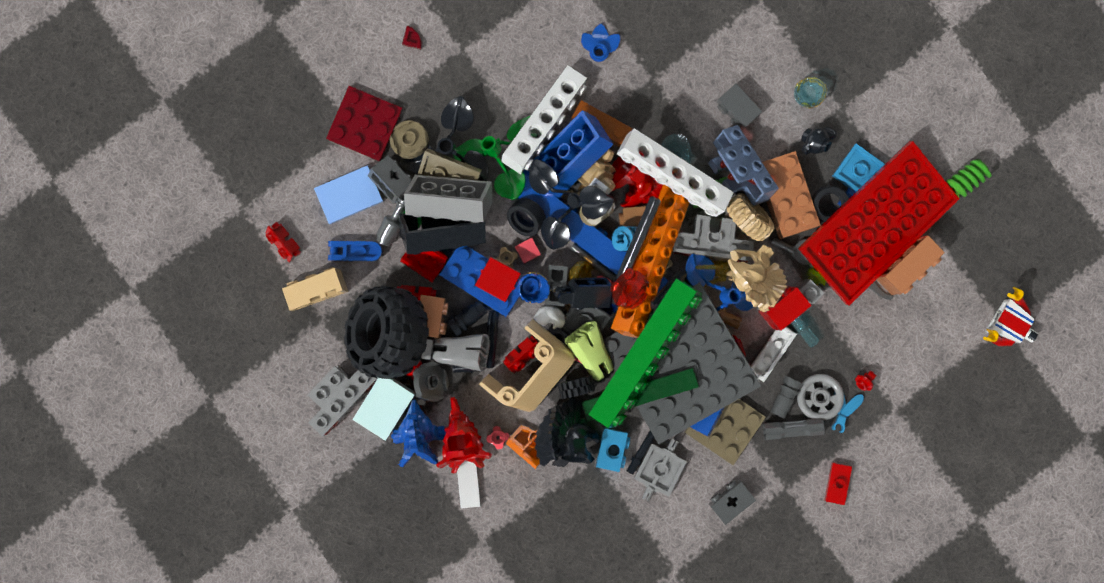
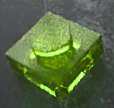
(815, 277)

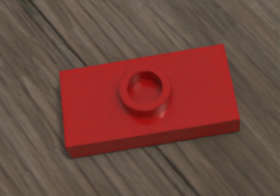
(838, 483)

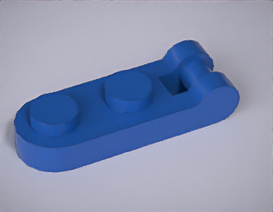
(355, 251)

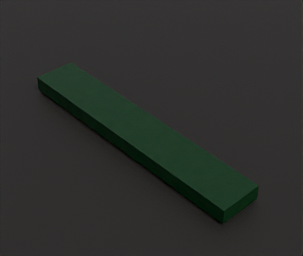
(657, 389)

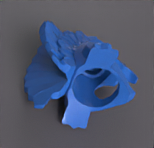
(416, 434)

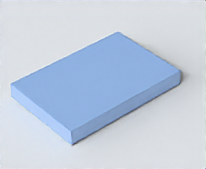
(348, 195)

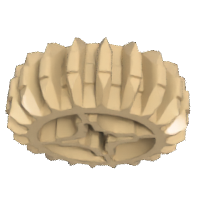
(750, 218)

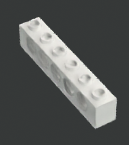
(570, 80)
(686, 173)

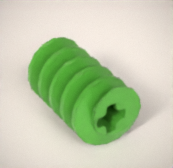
(969, 176)

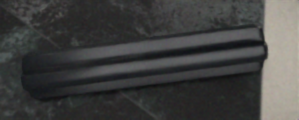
(681, 275)
(492, 329)

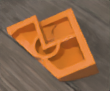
(523, 444)

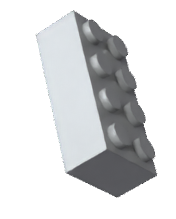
(448, 198)

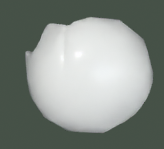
(550, 314)

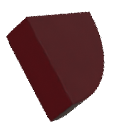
(412, 39)

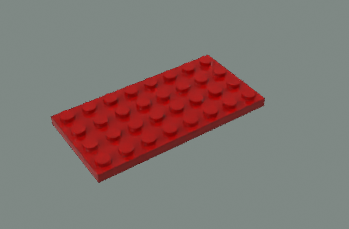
(879, 223)

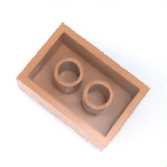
(911, 266)

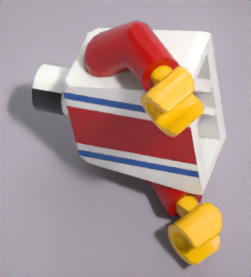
(1011, 322)

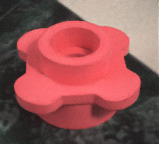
(497, 432)

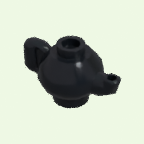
(817, 140)

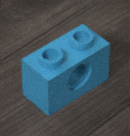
(609, 438)

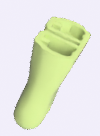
(590, 349)

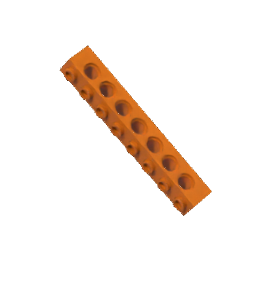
(653, 259)

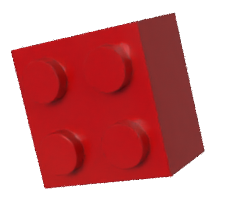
(787, 309)

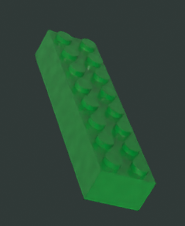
(646, 354)

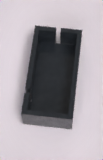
(439, 234)

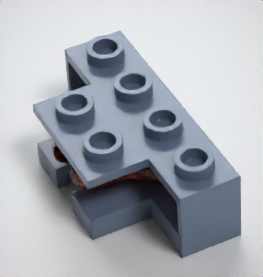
(745, 166)

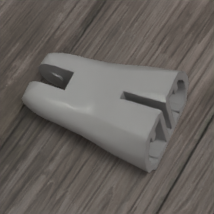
(464, 351)

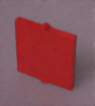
(497, 279)

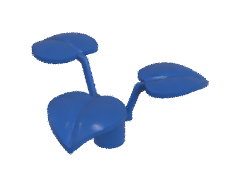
(727, 296)

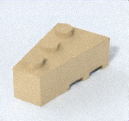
(314, 289)

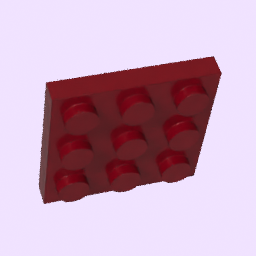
(364, 123)

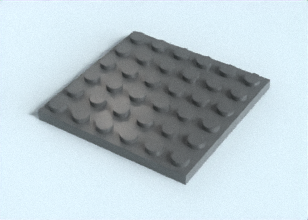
(717, 362)

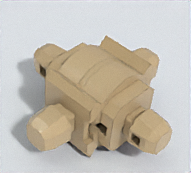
(601, 170)

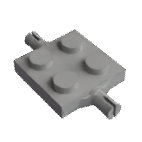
(660, 470)

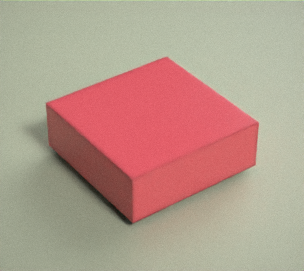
(527, 250)

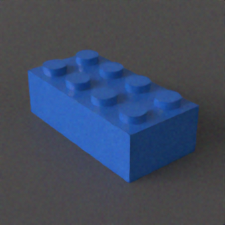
(575, 149)
(464, 271)

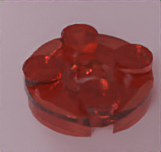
(620, 289)

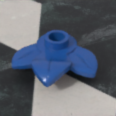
(600, 41)

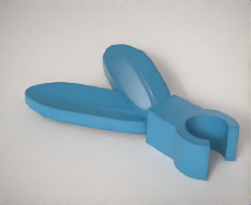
(846, 410)

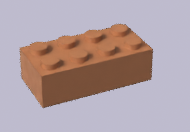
(791, 203)

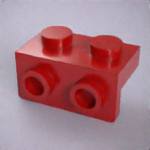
(426, 264)

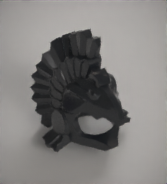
(564, 436)

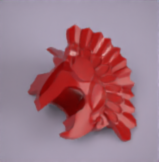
(641, 185)
(461, 441)

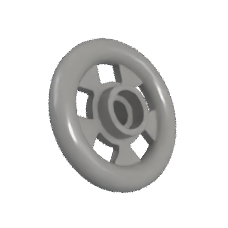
(827, 382)

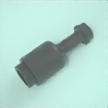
(390, 225)

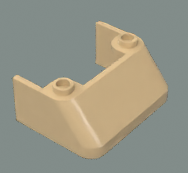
(556, 361)

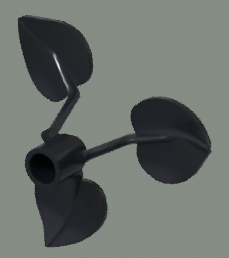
(455, 116)
(591, 198)

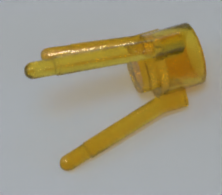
(721, 269)

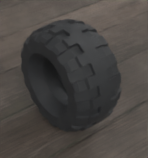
(386, 332)

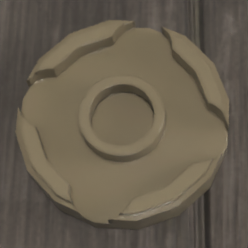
(409, 139)

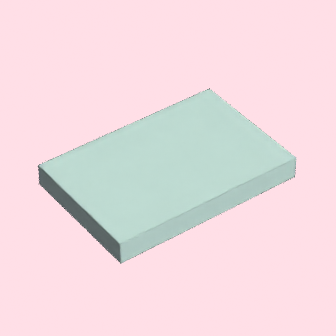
(384, 406)

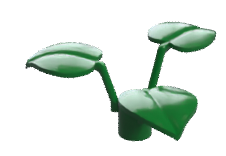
(508, 184)

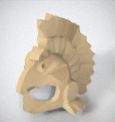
(760, 281)

